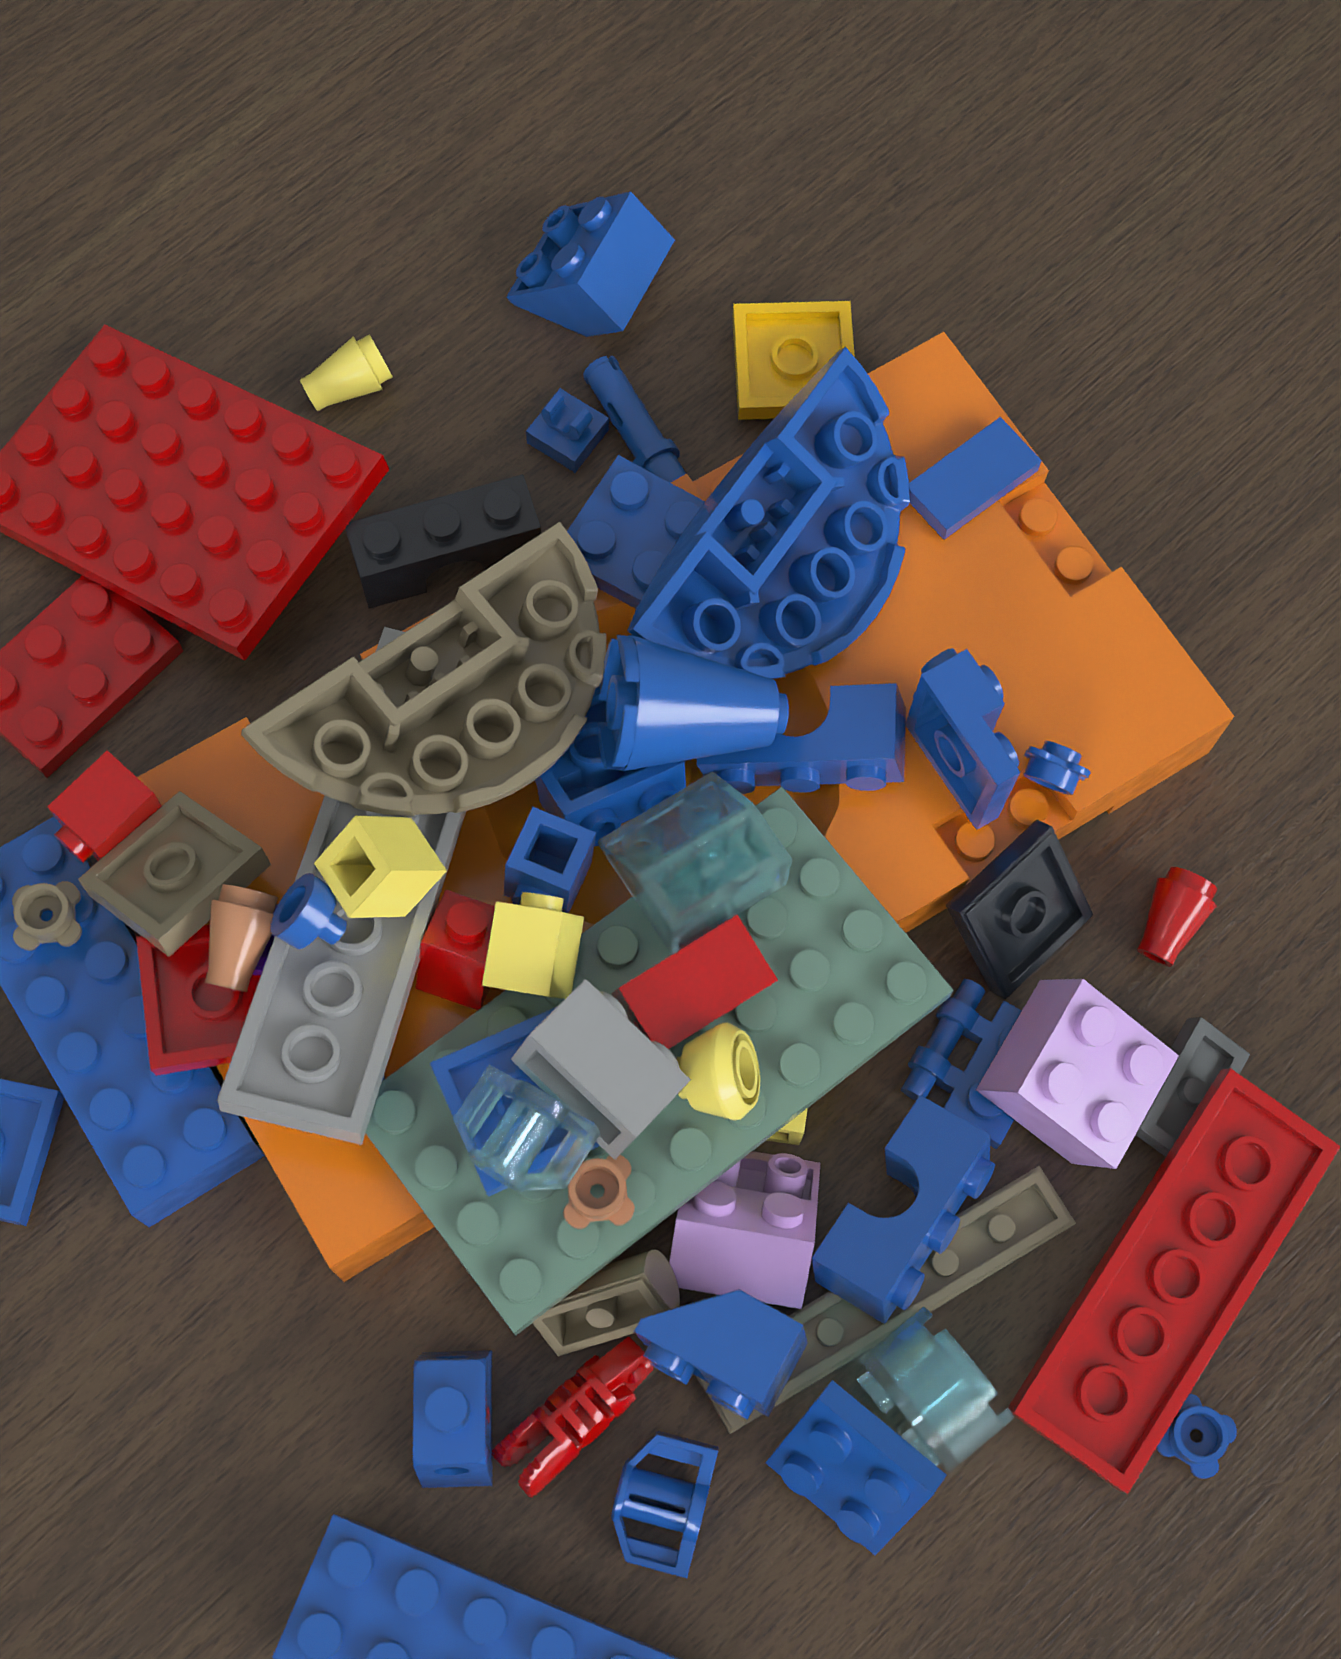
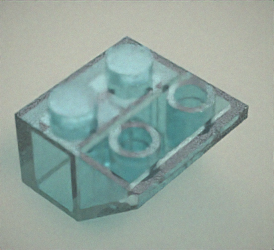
(697, 860)

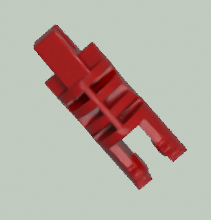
(575, 1414)

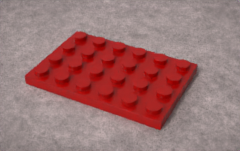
(180, 489)

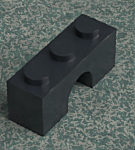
(408, 544)

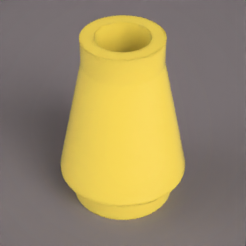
(347, 374)

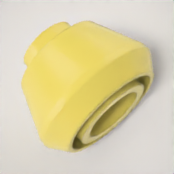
(721, 1072)

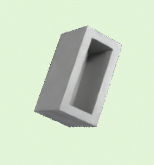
(601, 1066)

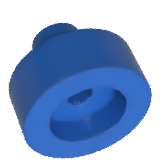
(307, 913)

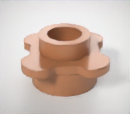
(612, 1205)

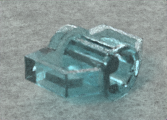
(523, 1133)

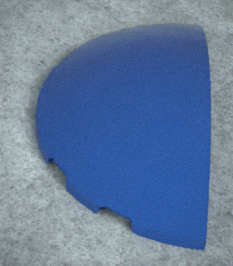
(793, 538)

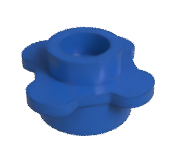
(1055, 767)
(1216, 1434)

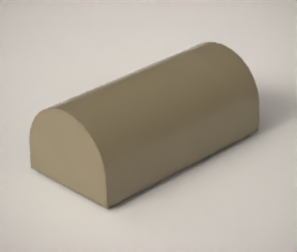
(611, 1303)

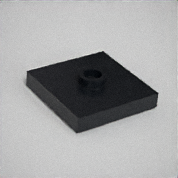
(1020, 909)

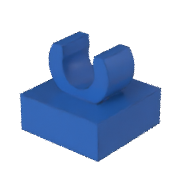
(567, 430)

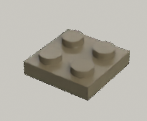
(171, 870)

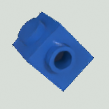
(549, 859)

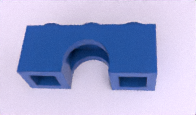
(854, 746)
(879, 1259)

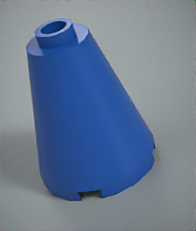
(681, 706)

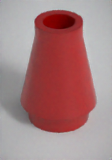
(1176, 913)

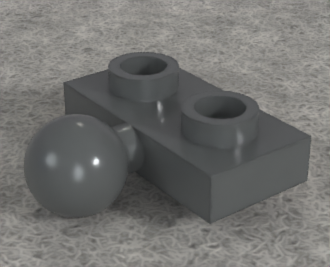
(1202, 1055)

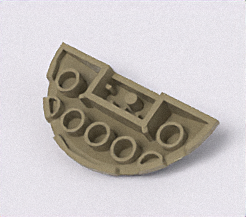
(459, 701)

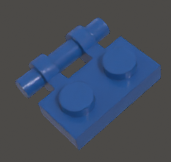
(931, 1065)

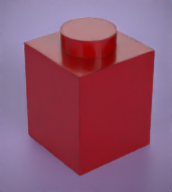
(101, 808)
(456, 950)

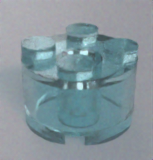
(933, 1390)

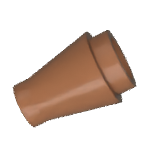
(238, 935)

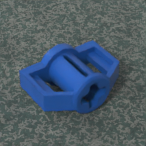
(664, 1502)

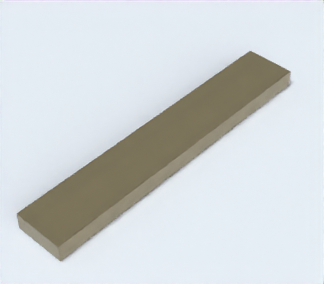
(986, 1241)

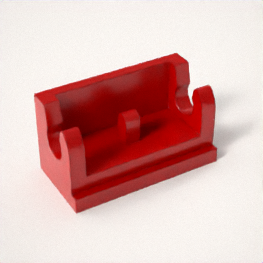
(696, 984)

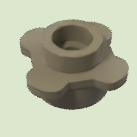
(29, 905)

